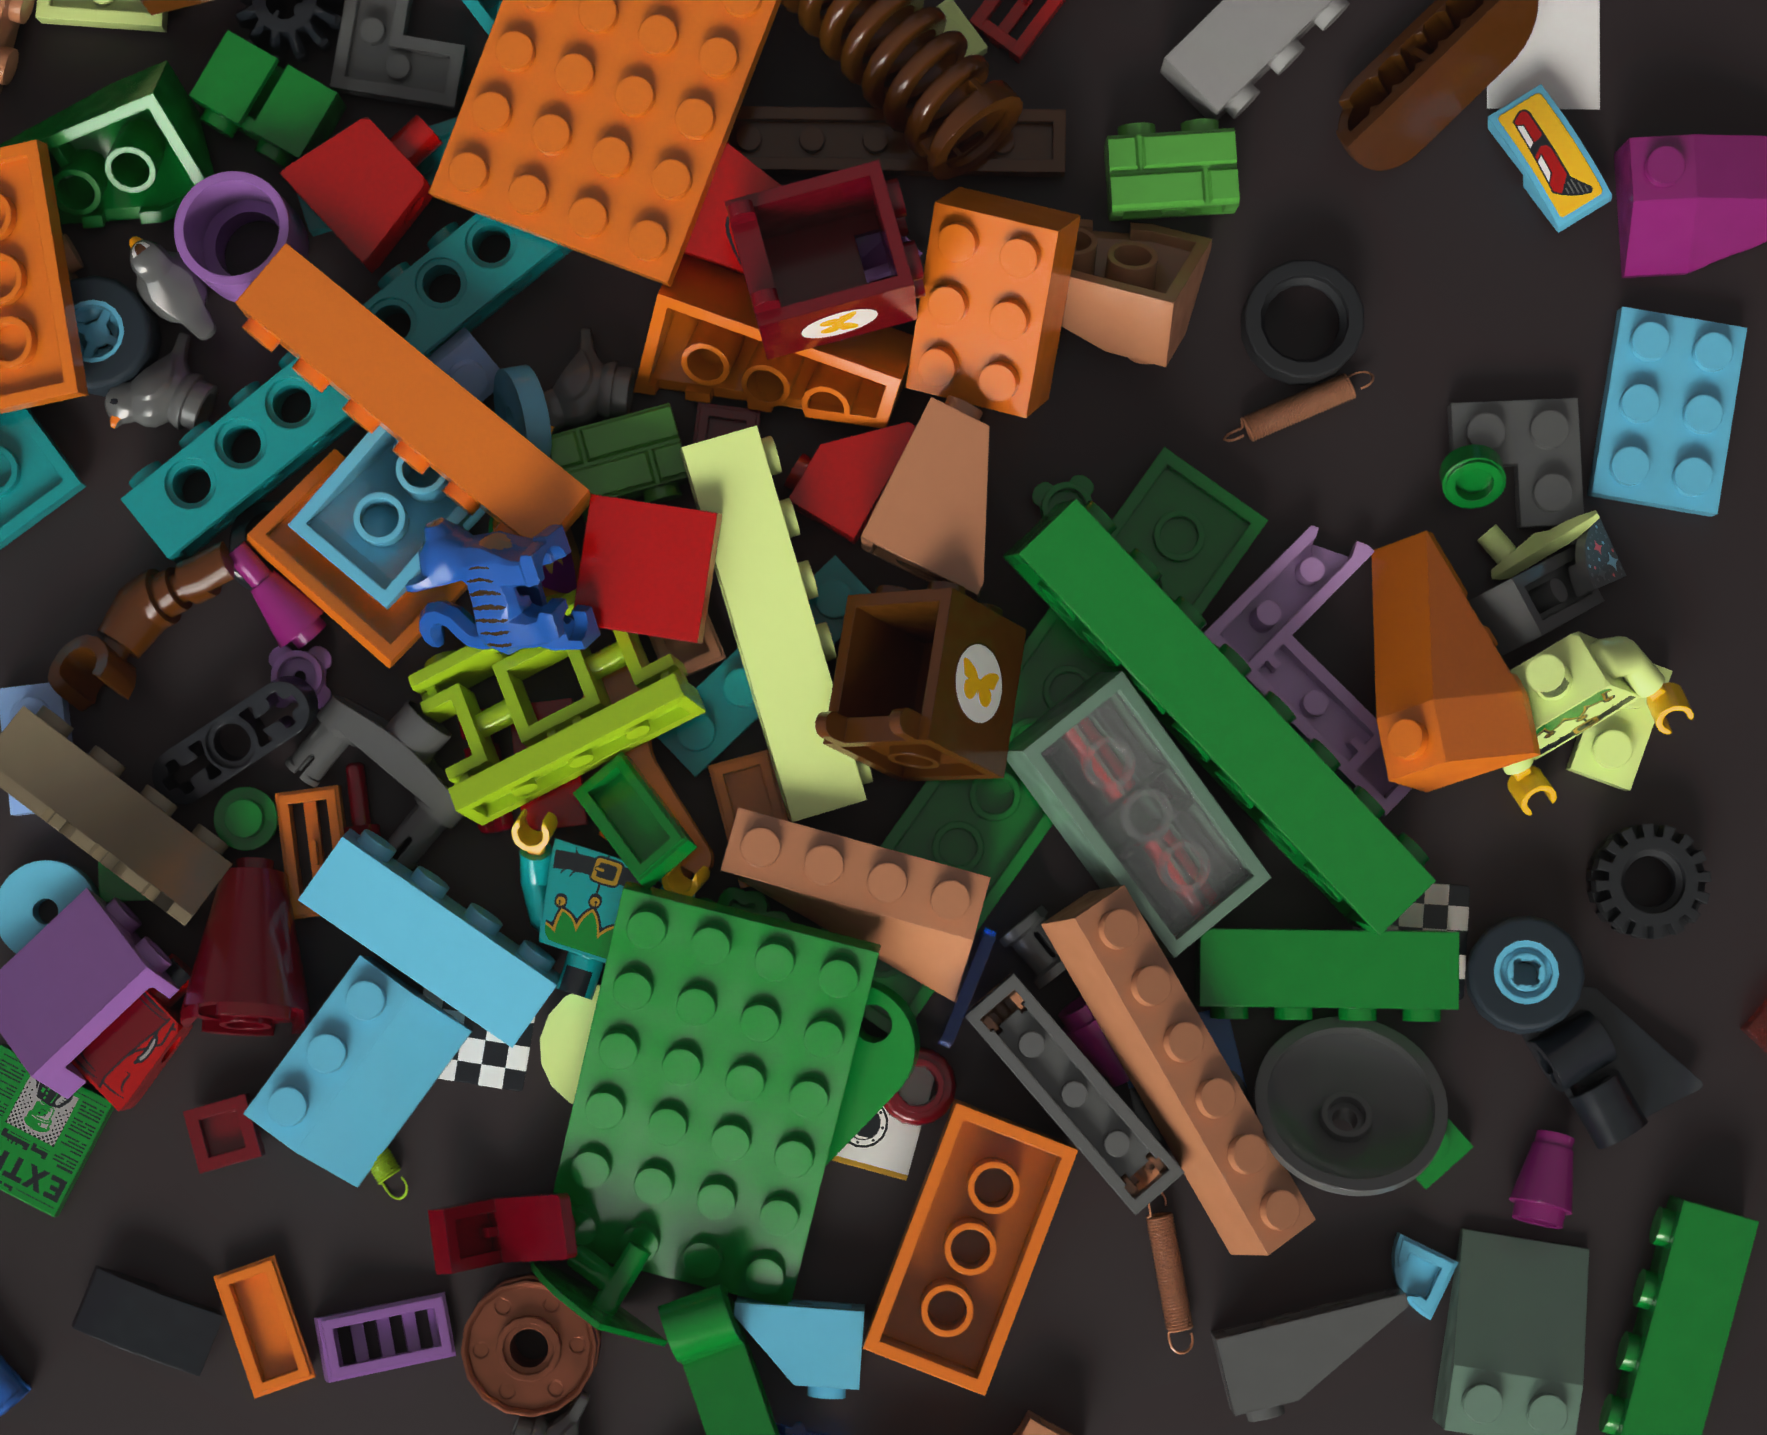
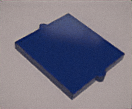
(967, 987)

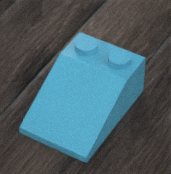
(375, 516)

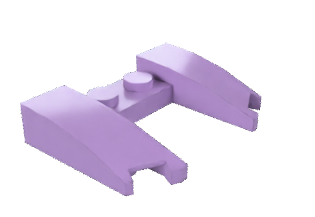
(1261, 632)

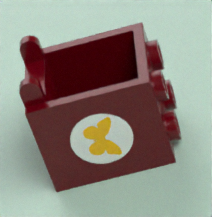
(806, 262)

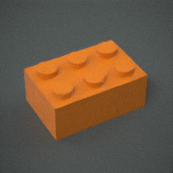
(992, 301)

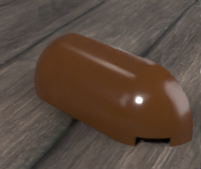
(1430, 77)

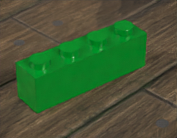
(1327, 970)
(1680, 1321)

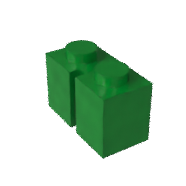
(270, 104)

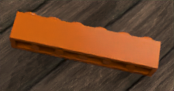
(409, 398)

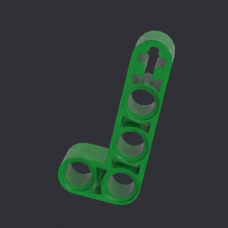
(718, 1363)

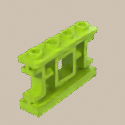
(561, 743)

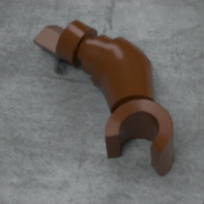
(133, 622)

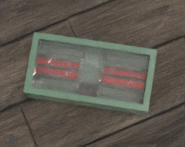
(1136, 810)

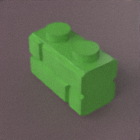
(1171, 171)
(625, 456)

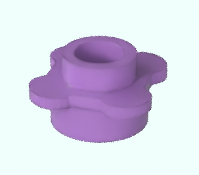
(312, 662)

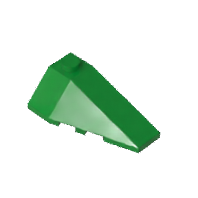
(125, 150)

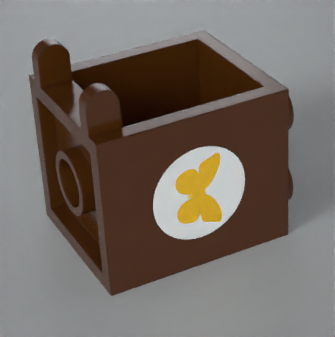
(924, 684)

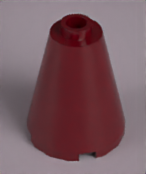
(249, 957)

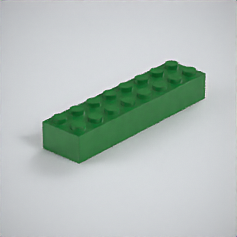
(1219, 715)

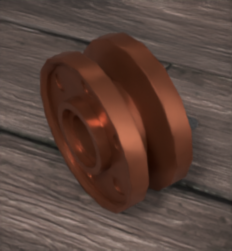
(505, 1375)

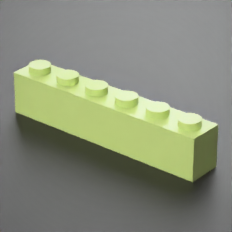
(773, 619)

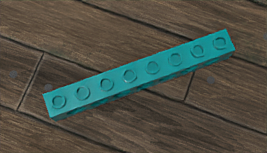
(286, 447)

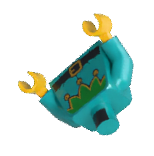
(576, 898)

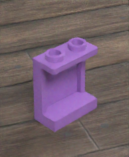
(75, 985)

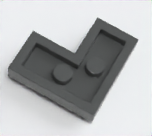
(385, 64)
(1539, 443)

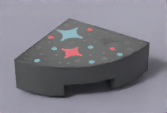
(1595, 561)

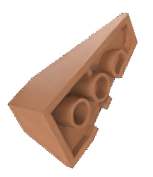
(1135, 289)

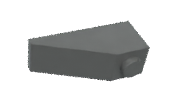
(1292, 1352)

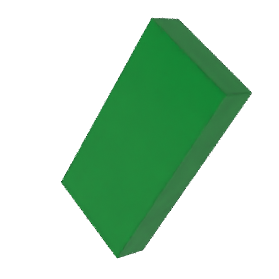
(635, 820)

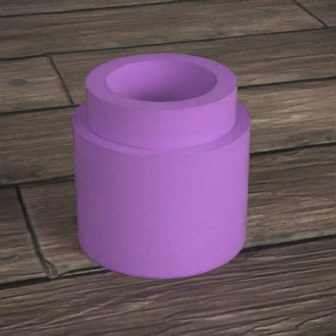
(216, 211)

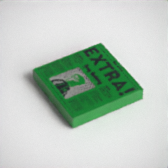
(44, 1135)

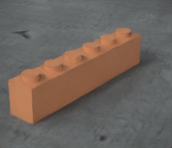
(1178, 1071)

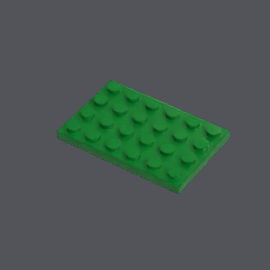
(712, 1090)

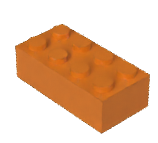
(969, 1247)

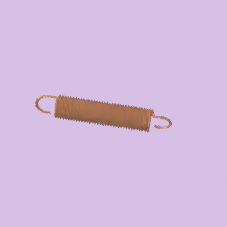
(1298, 407)
(1169, 1274)

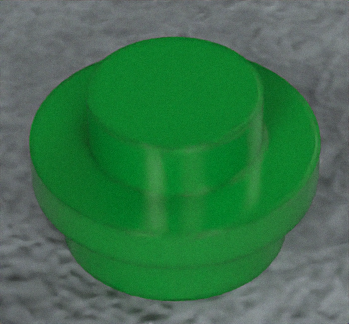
(246, 818)

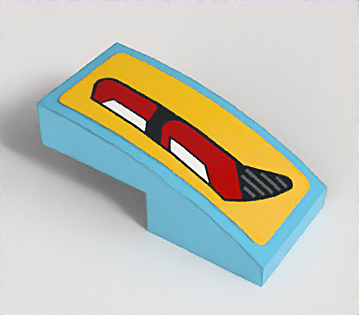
(1550, 157)

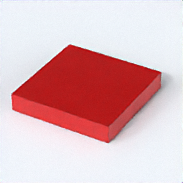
(648, 567)

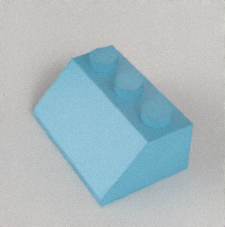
(358, 1071)

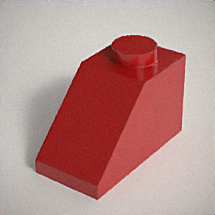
(847, 478)

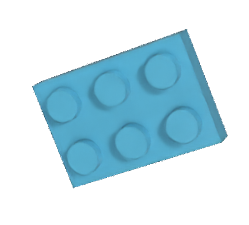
(1667, 411)

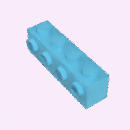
(431, 936)

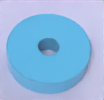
(523, 405)
(28, 888)

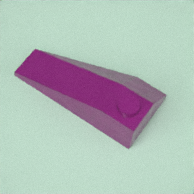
(1689, 201)

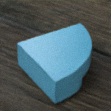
(1421, 1273)

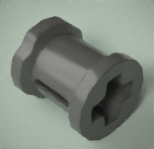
(1035, 947)

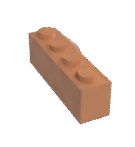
(907, 904)

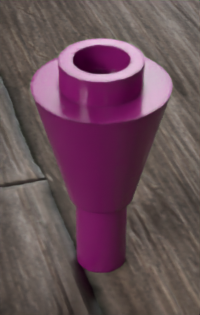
(285, 608)

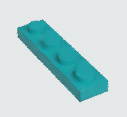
(727, 691)

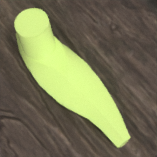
(1515, 559)

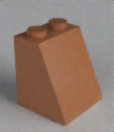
(937, 500)

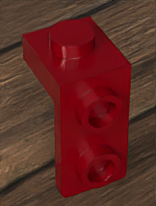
(502, 1231)

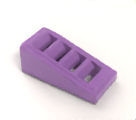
(330, 1349)

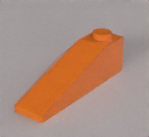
(1439, 681)

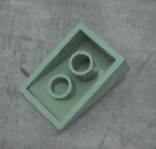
(1513, 1337)

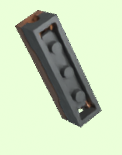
(1073, 1093)

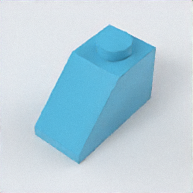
(809, 1341)

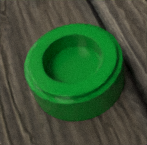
(1472, 476)

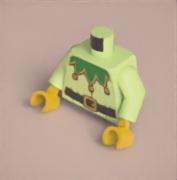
(1578, 687)

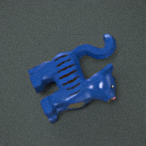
(504, 589)

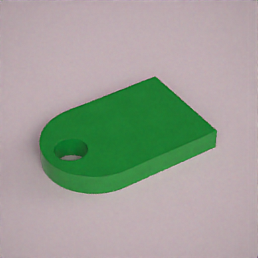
(877, 1067)

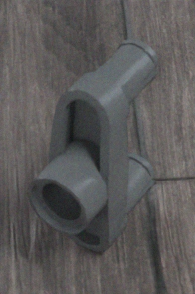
(403, 749)

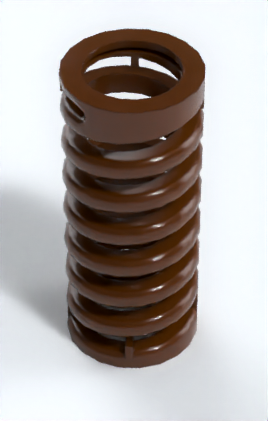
(926, 67)

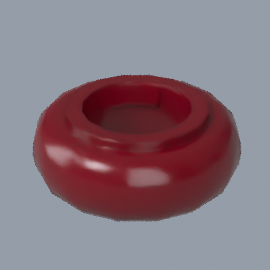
(940, 1102)

